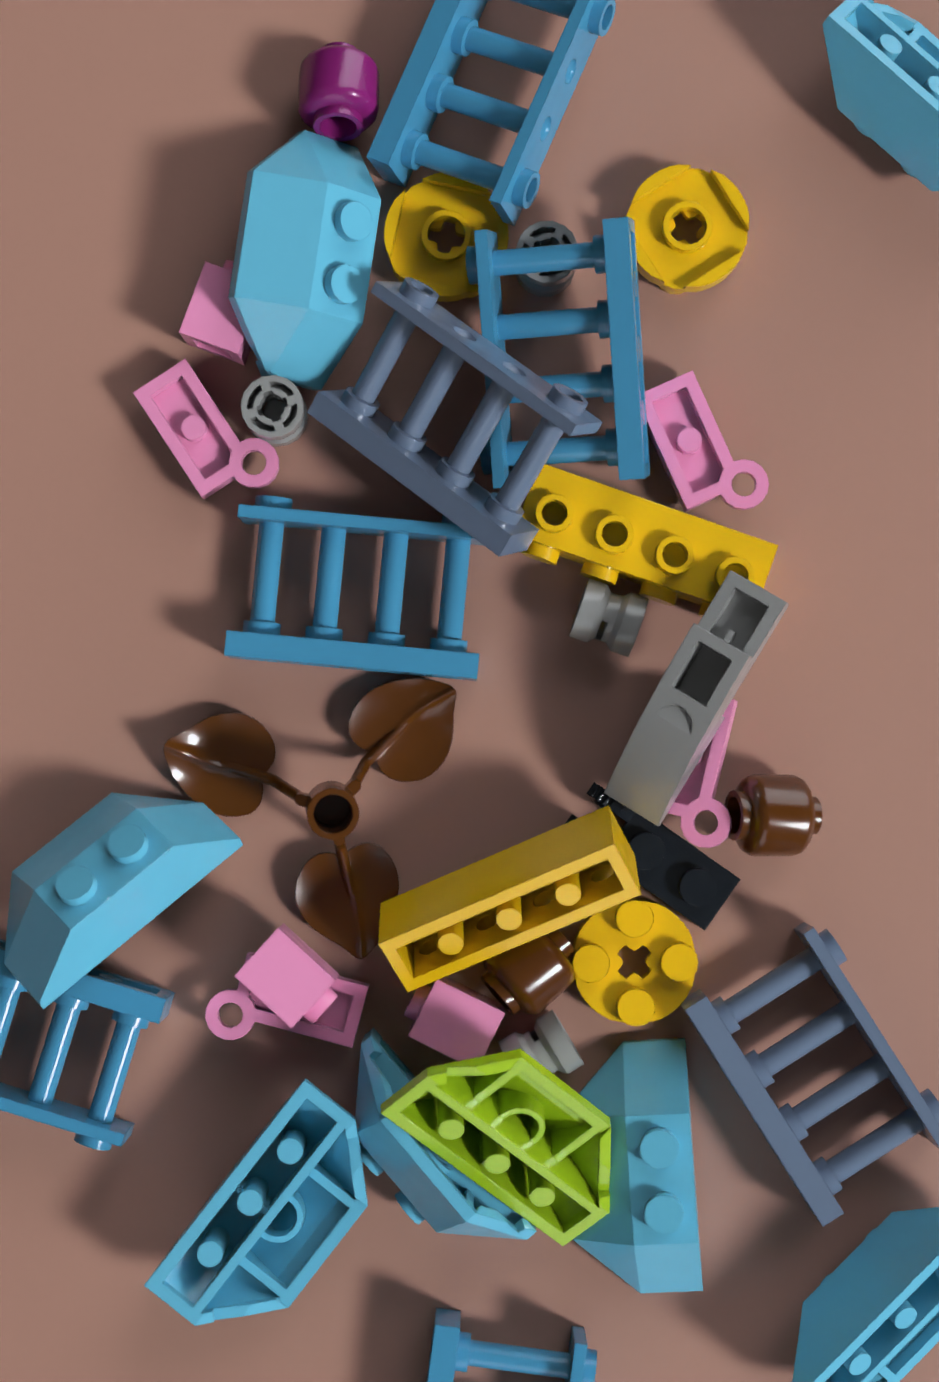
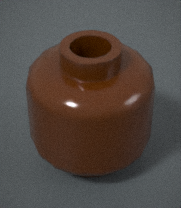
(773, 815)
(531, 973)

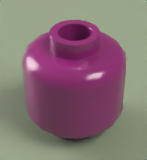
(338, 91)

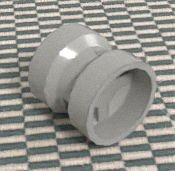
(546, 234)
(279, 422)
(608, 617)
(546, 1044)

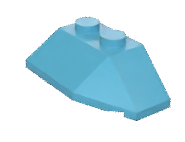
(888, 82)
(304, 257)
(105, 884)
(427, 1183)
(652, 1188)
(269, 1216)
(876, 1307)

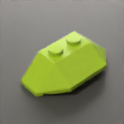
(515, 1136)

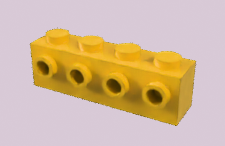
(638, 540)
(508, 899)

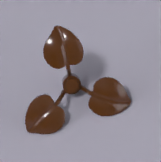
(339, 894)

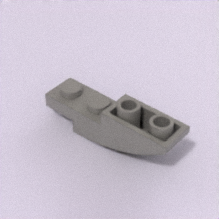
(694, 697)

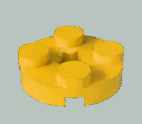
(694, 194)
(424, 210)
(634, 997)

